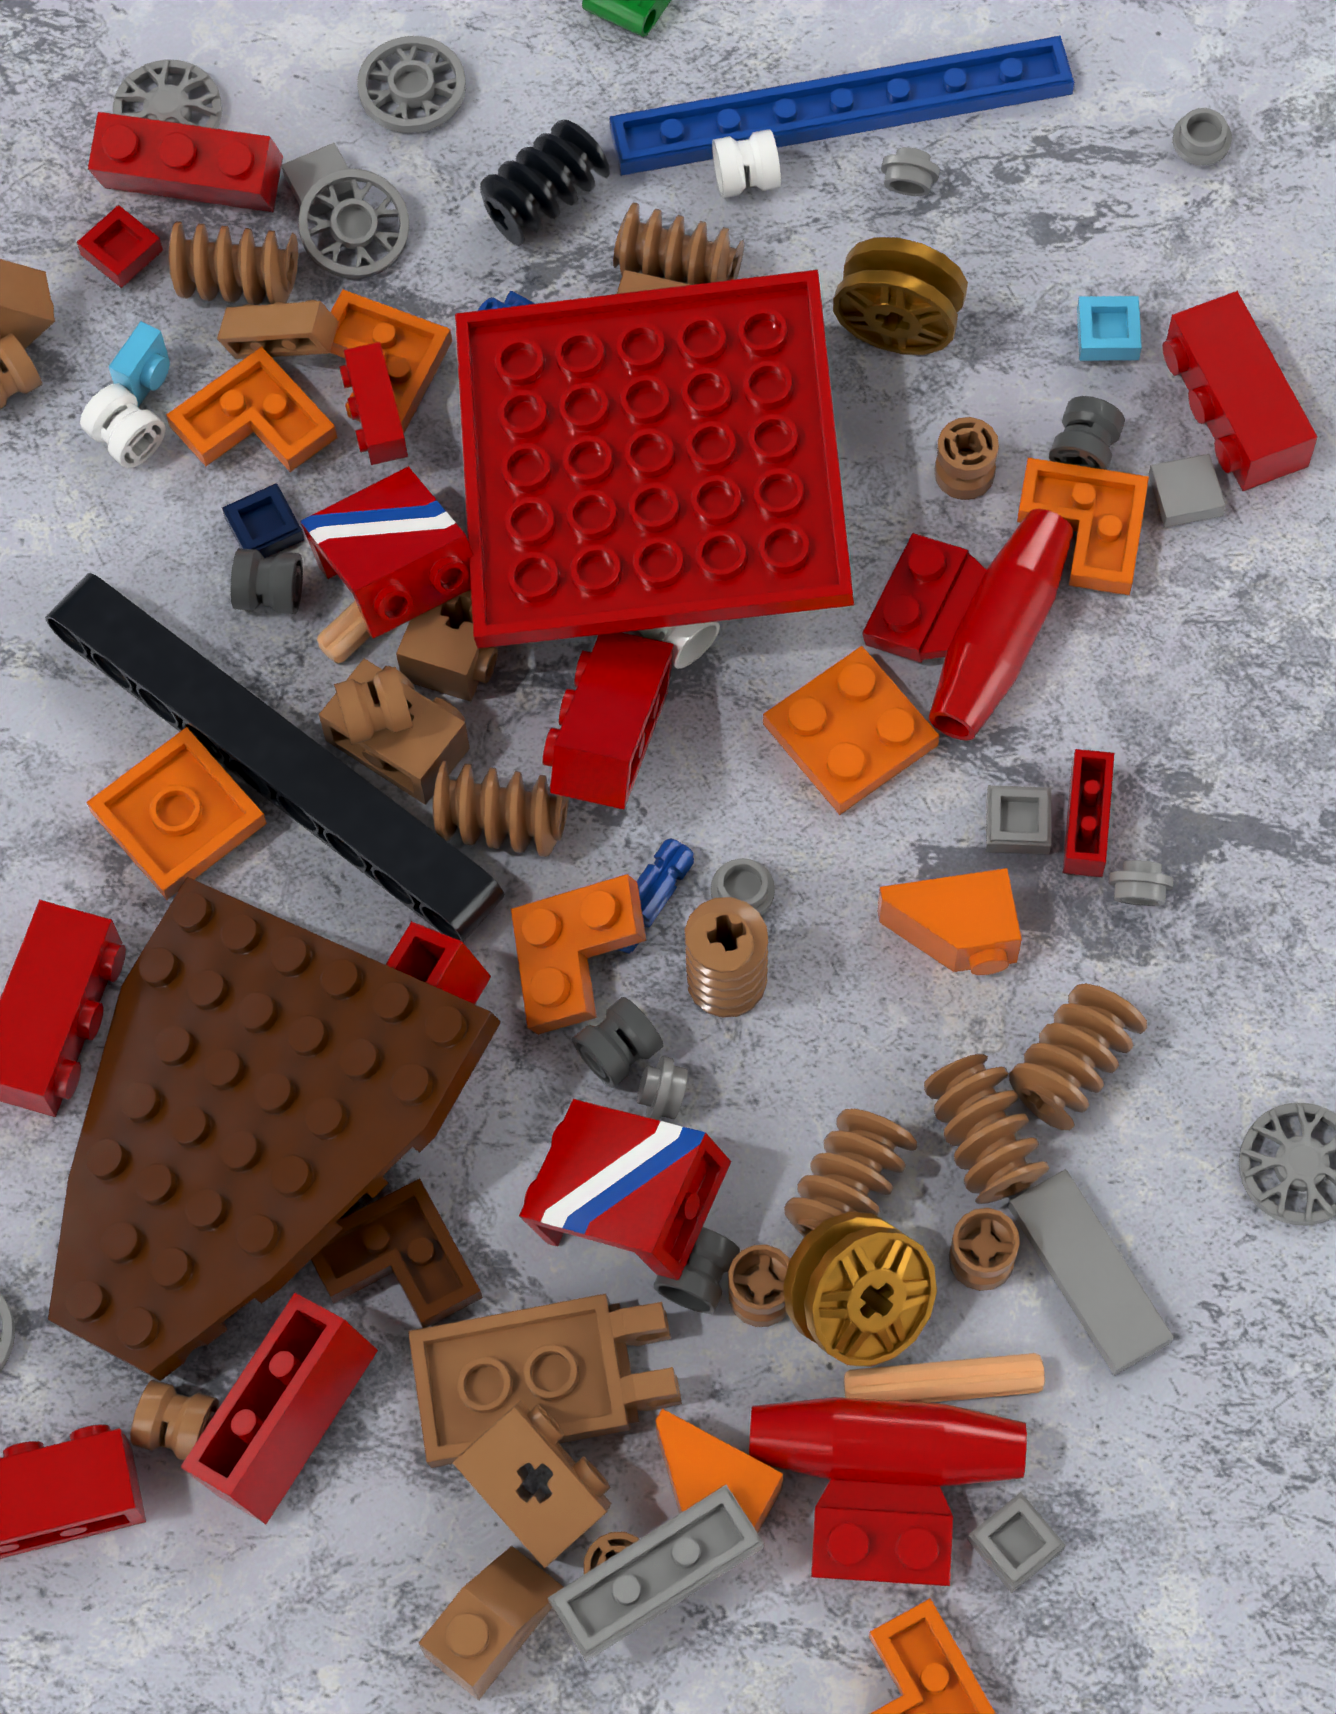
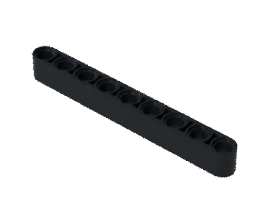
(276, 758)

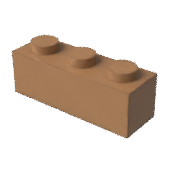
(278, 328)

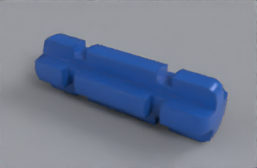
(658, 880)

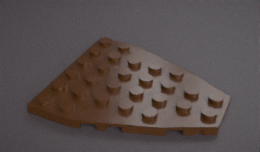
(239, 1118)

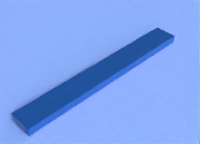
(845, 103)

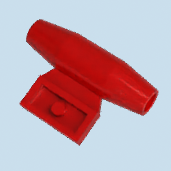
(974, 617)
(886, 1473)

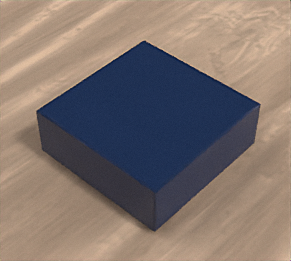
(263, 522)

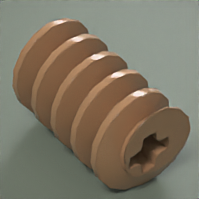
(672, 252)
(231, 266)
(498, 810)
(726, 956)
(1071, 1050)
(983, 1129)
(849, 1169)

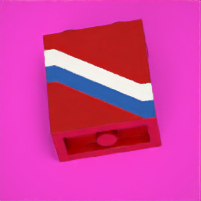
(391, 550)
(626, 1185)

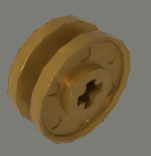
(900, 295)
(860, 1288)

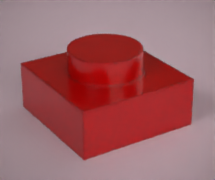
(119, 246)

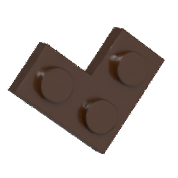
(402, 1238)

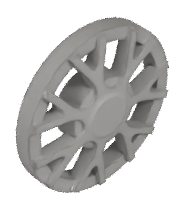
(411, 84)
(170, 101)
(353, 223)
(1298, 1164)

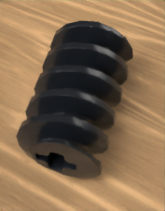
(540, 176)

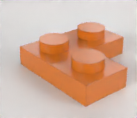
(409, 345)
(251, 399)
(1101, 508)
(558, 938)
(926, 1666)

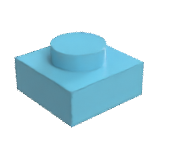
(1108, 328)
(141, 362)

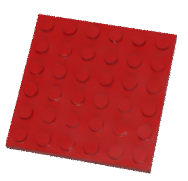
(650, 460)

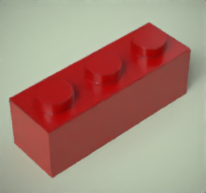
(373, 404)
(1088, 813)

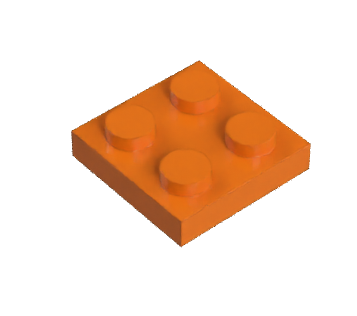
(850, 730)
(176, 812)

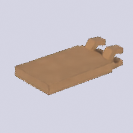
(551, 1355)

